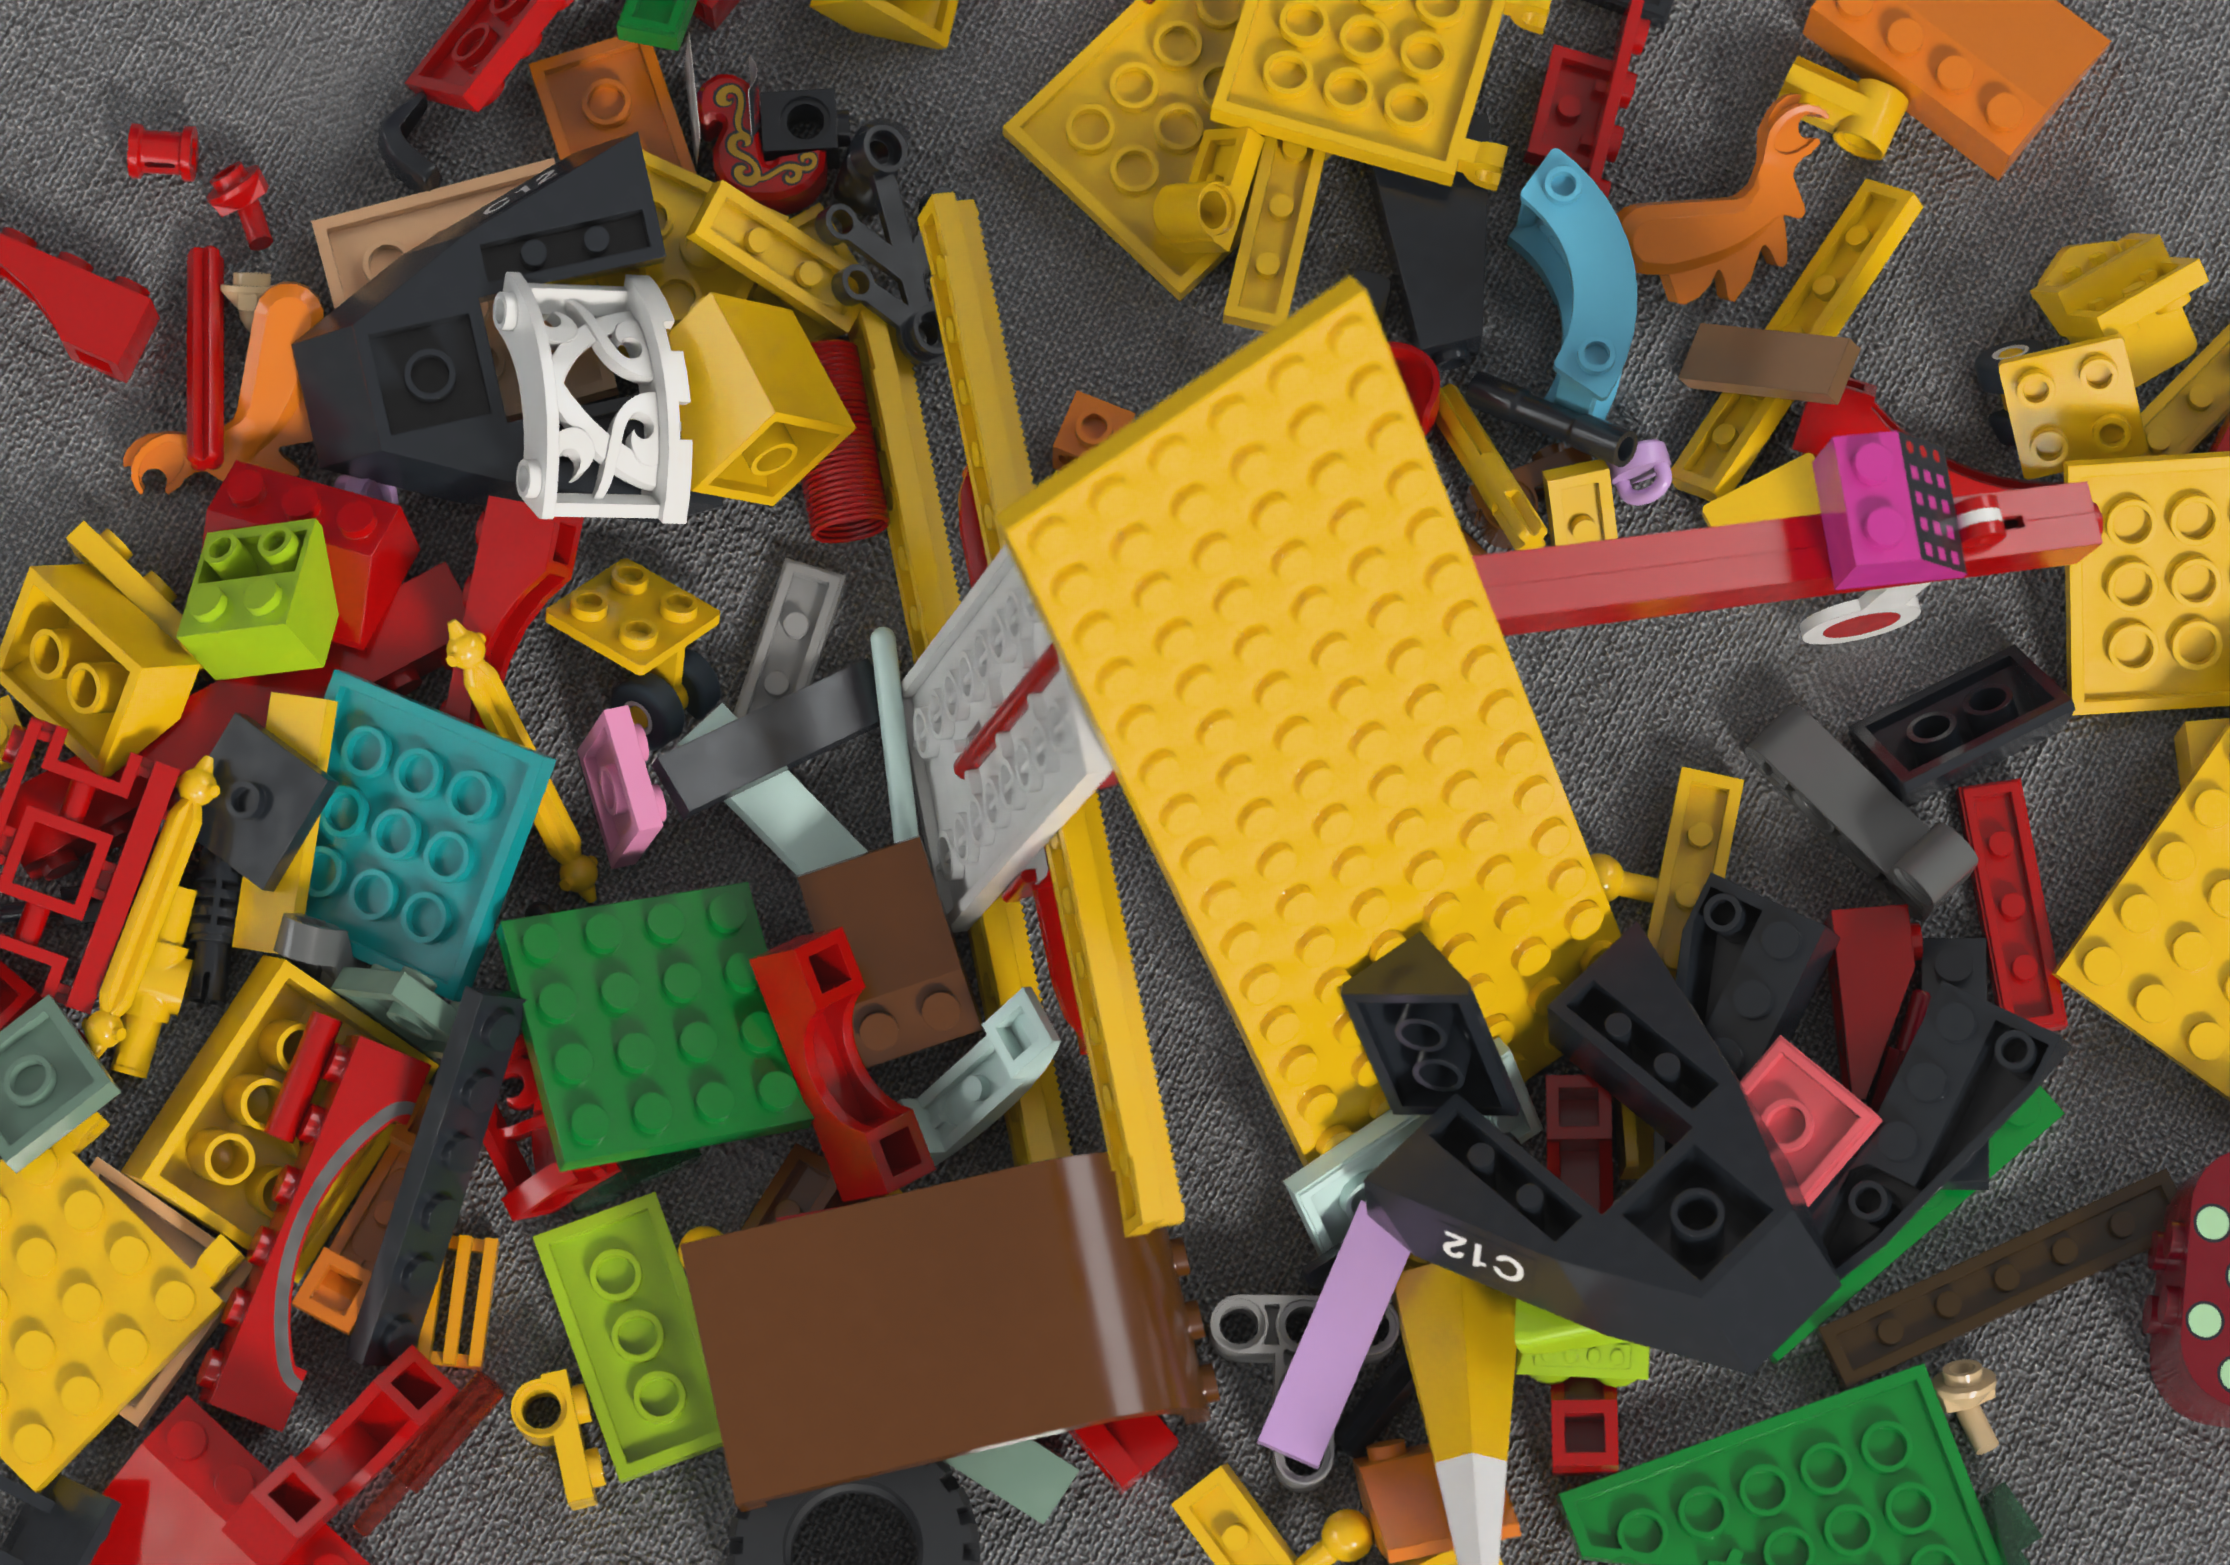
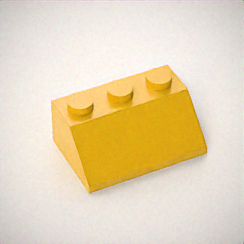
(93, 665)

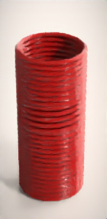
(847, 487)

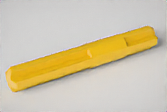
(1488, 471)

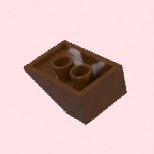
(902, 947)

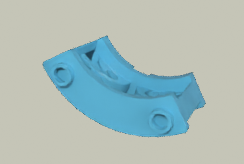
(1589, 270)

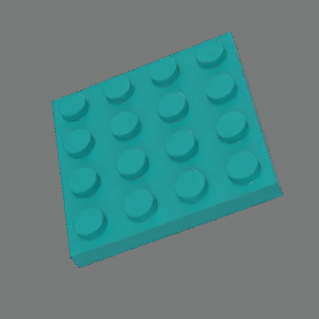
(420, 832)

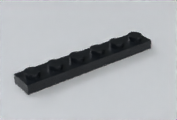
(437, 1175)

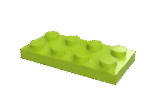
(633, 1334)

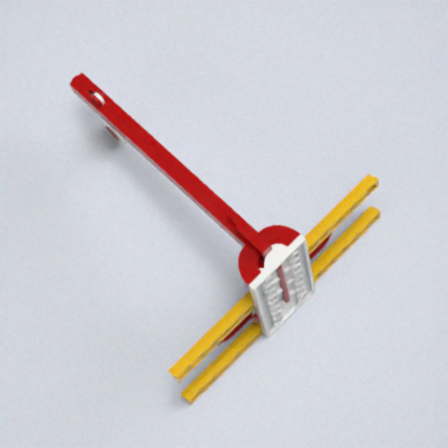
(1015, 766)

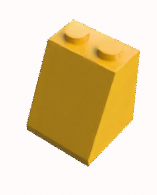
(757, 399)

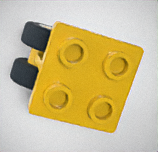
(2063, 402)
(646, 629)

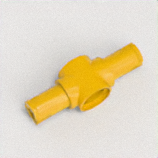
(159, 990)

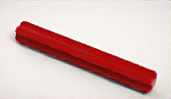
(205, 359)

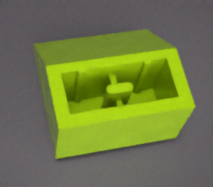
(261, 601)

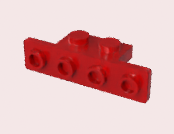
(1582, 100)

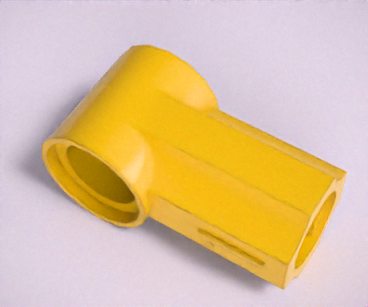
(1860, 112)

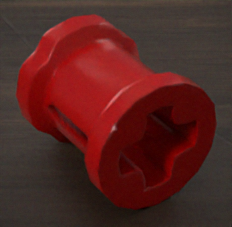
(162, 152)

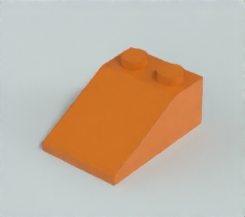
(1406, 1502)

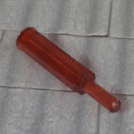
(434, 1447)

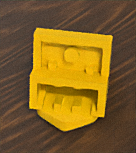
(2127, 291)

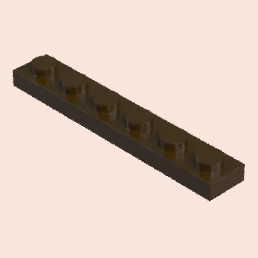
(1997, 1281)

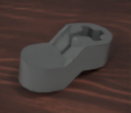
(315, 947)

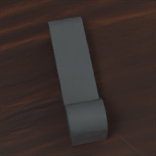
(1861, 814)

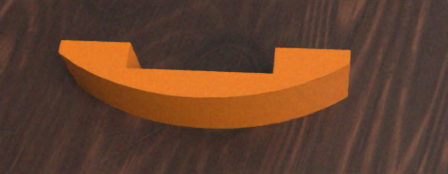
(343, 1271)

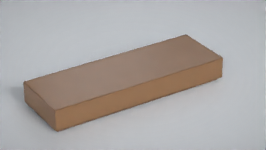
(1769, 363)

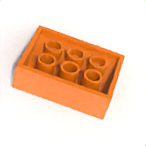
(1970, 68)

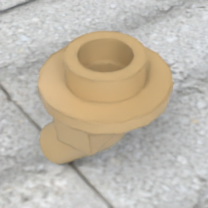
(245, 293)
(1961, 1390)

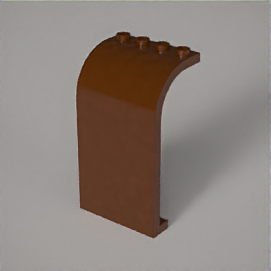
(940, 1327)

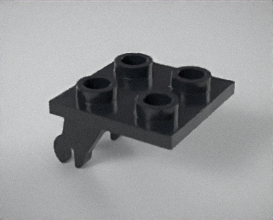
(58, 1524)

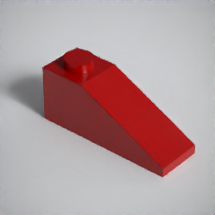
(1869, 984)

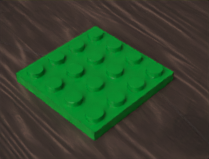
(650, 1026)

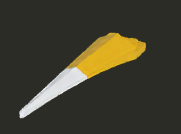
(1463, 1376)

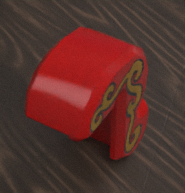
(738, 158)

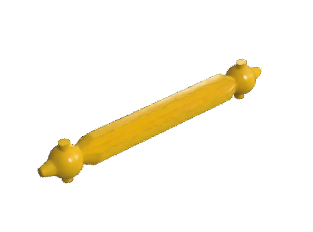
(500, 717)
(150, 907)

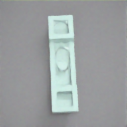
(987, 1077)

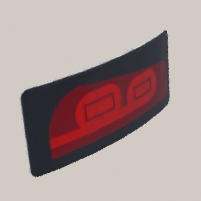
(754, 101)

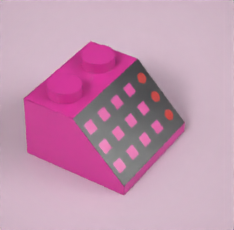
(1887, 510)

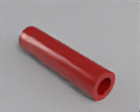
(302, 1077)

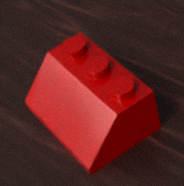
(364, 538)

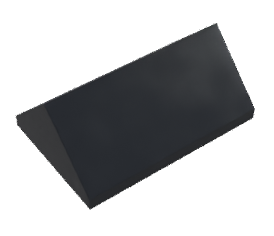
(1961, 725)
(1427, 1033)

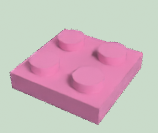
(619, 785)

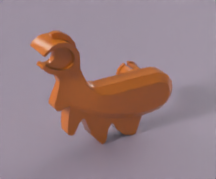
(269, 404)

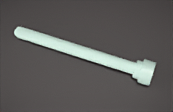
(894, 734)

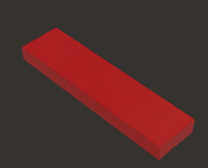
(2011, 902)

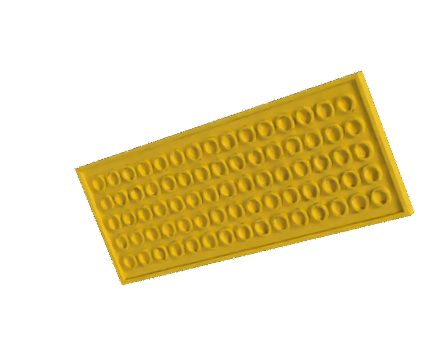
(1313, 705)

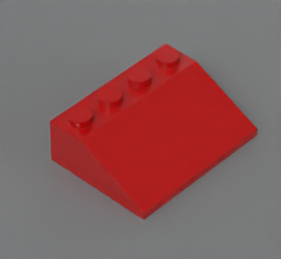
(183, 1492)

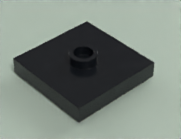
(264, 802)

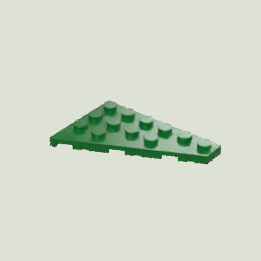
(1820, 1485)

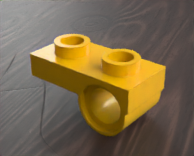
(1208, 208)
(579, 1466)

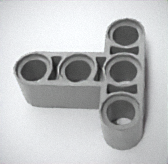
(1275, 1346)

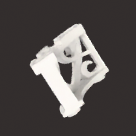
(583, 319)

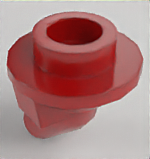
(239, 190)

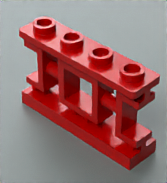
(103, 880)

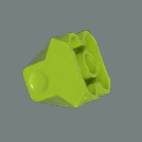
(1558, 1349)

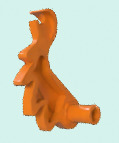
(1723, 236)

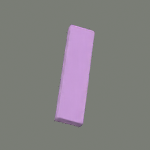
(1335, 1342)

